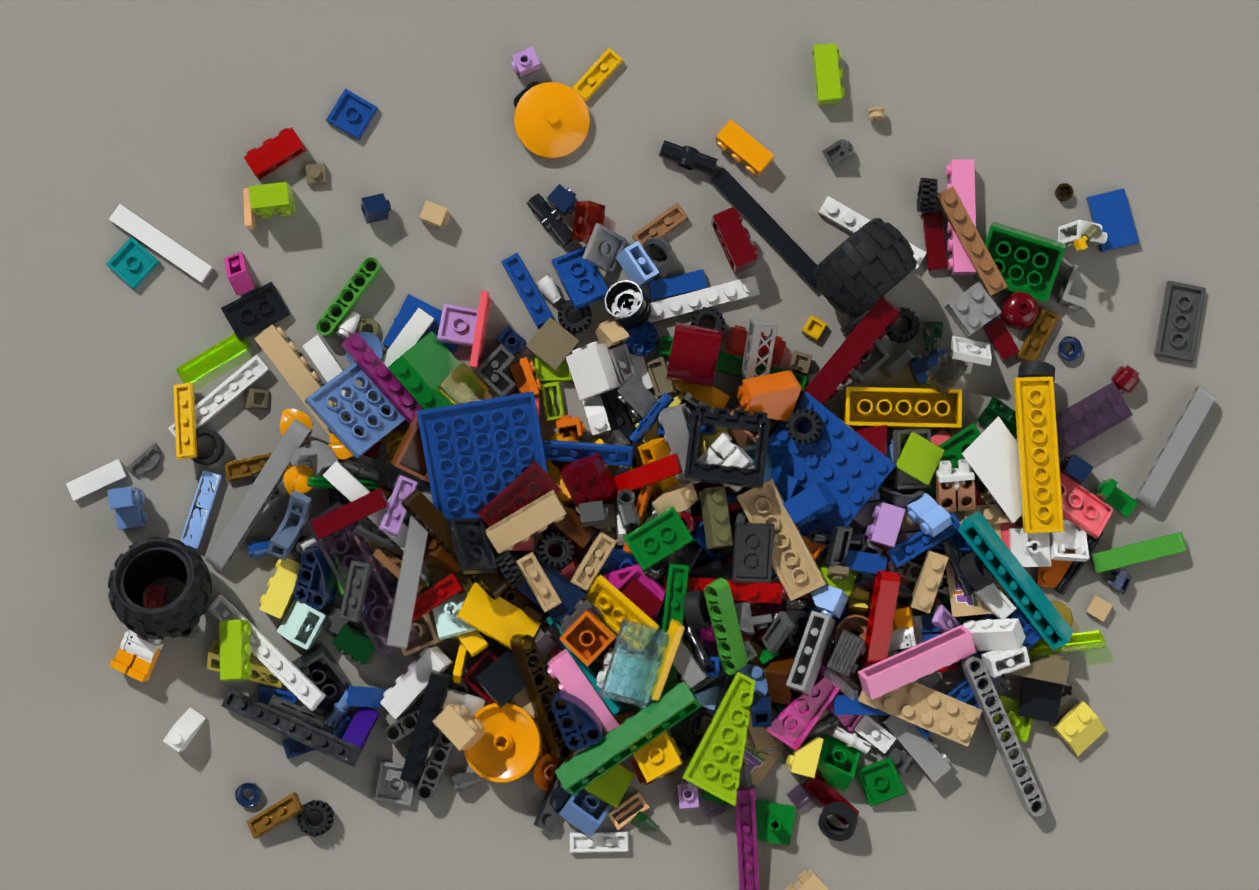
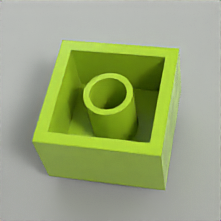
(272, 200)

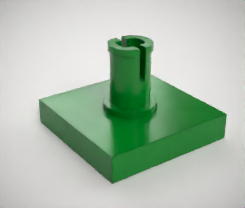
(774, 822)

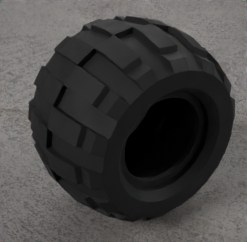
(865, 267)
(145, 564)

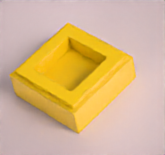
(814, 328)

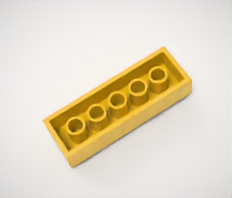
(902, 408)

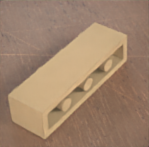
(526, 522)

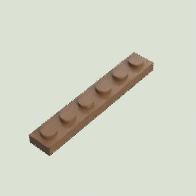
(971, 241)

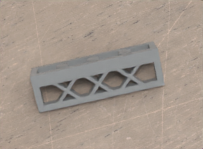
(753, 345)

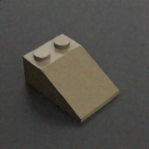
(1050, 669)

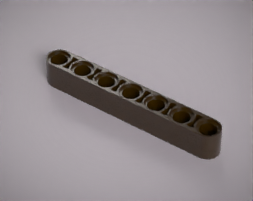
(435, 524)
(535, 691)

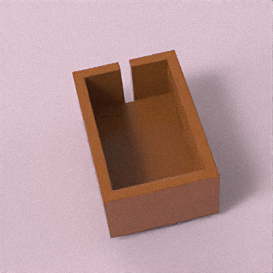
(410, 453)

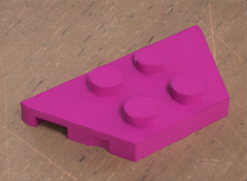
(622, 577)

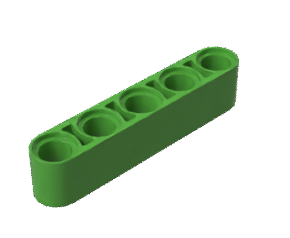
(350, 287)
(1139, 552)
(725, 626)

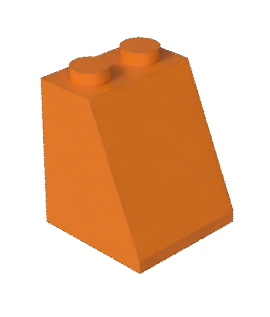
(770, 394)

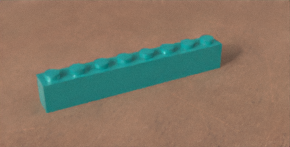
(1015, 580)

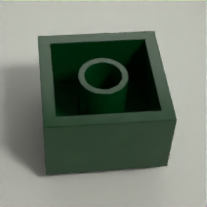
(355, 643)

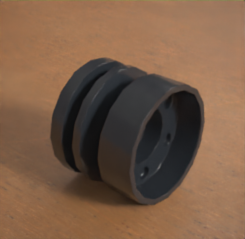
(623, 296)

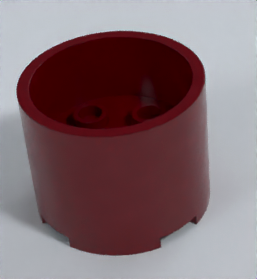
(694, 355)

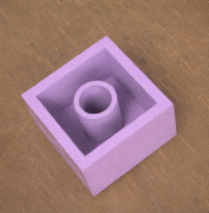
(884, 525)

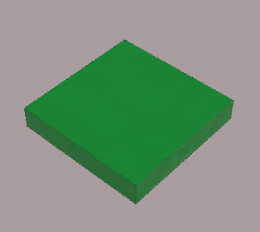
(881, 781)

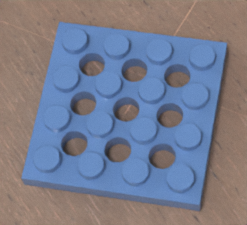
(358, 419)

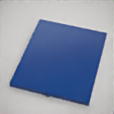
(407, 310)

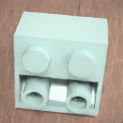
(302, 624)

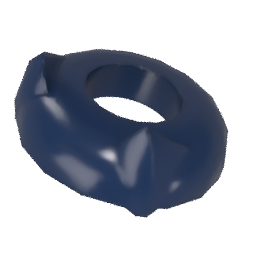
(1077, 348)
(247, 802)

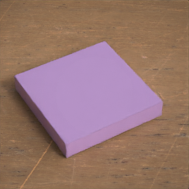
(457, 325)

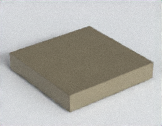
(552, 344)

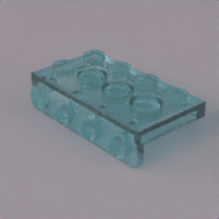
(634, 663)

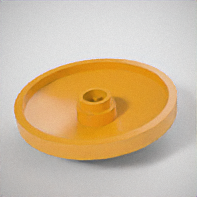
(551, 120)
(508, 746)

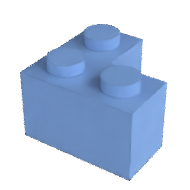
(128, 507)

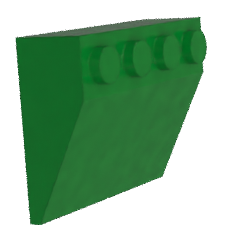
(1025, 259)
(424, 369)

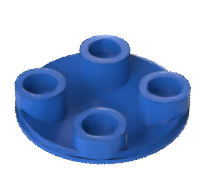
(642, 339)

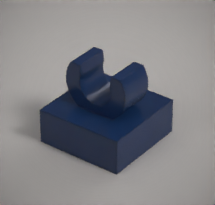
(1121, 583)

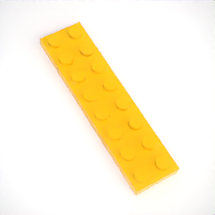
(1038, 455)

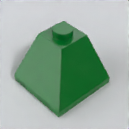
(838, 762)

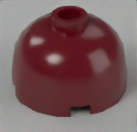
(1019, 310)

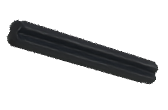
(1075, 567)

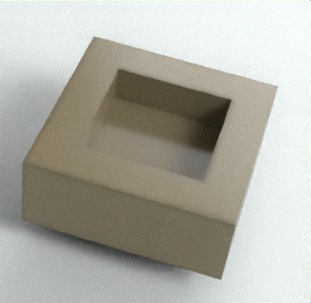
(316, 173)
(800, 362)
(837, 573)

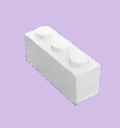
(996, 634)

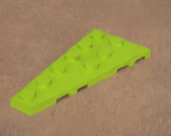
(721, 751)

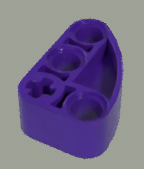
(361, 726)

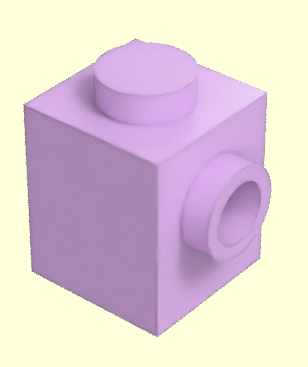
(525, 62)
(687, 796)

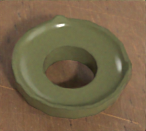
(368, 321)

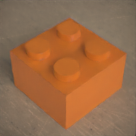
(588, 637)

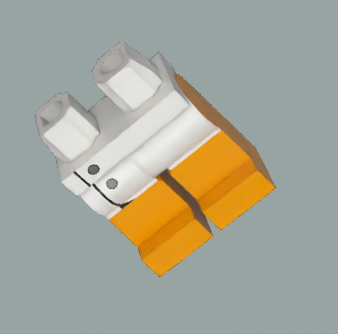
(904, 634)
(137, 656)

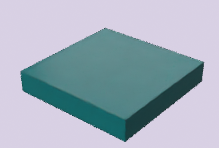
(133, 263)

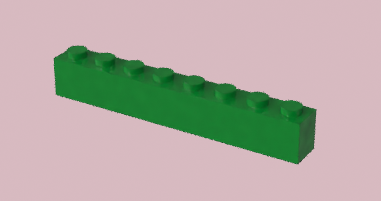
(628, 738)

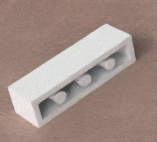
(414, 682)

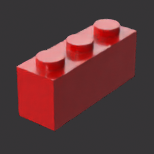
(274, 153)

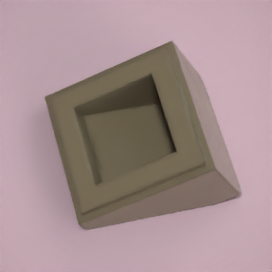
(256, 399)

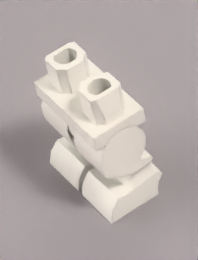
(731, 452)

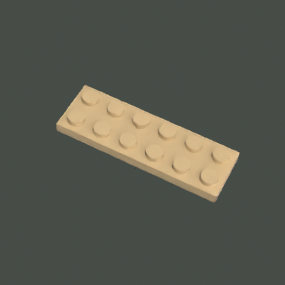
(790, 552)
(928, 710)

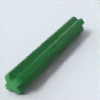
(322, 482)

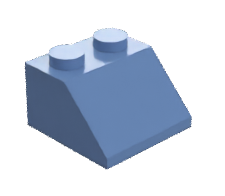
(585, 811)

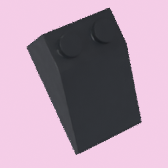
(325, 674)

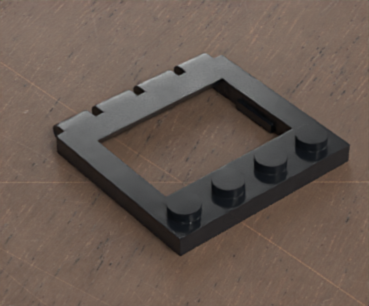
(727, 474)

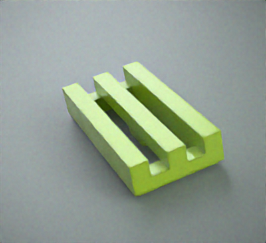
(550, 385)

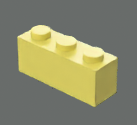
(281, 588)

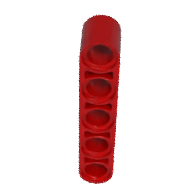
(881, 617)

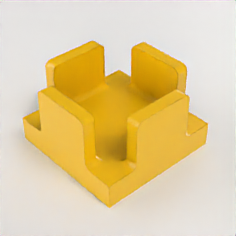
(658, 757)

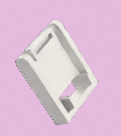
(1071, 539)

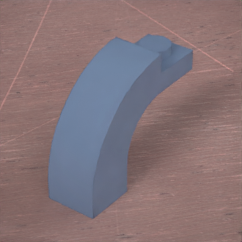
(291, 526)

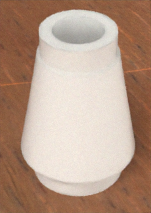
(549, 288)
(348, 325)

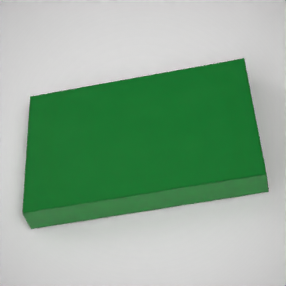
(658, 538)

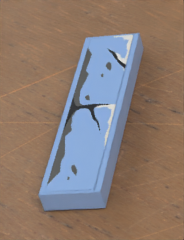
(201, 509)

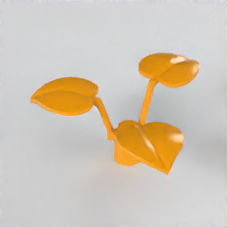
(296, 477)

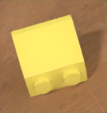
(1079, 727)
(806, 758)

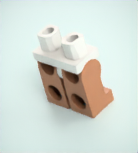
(955, 486)

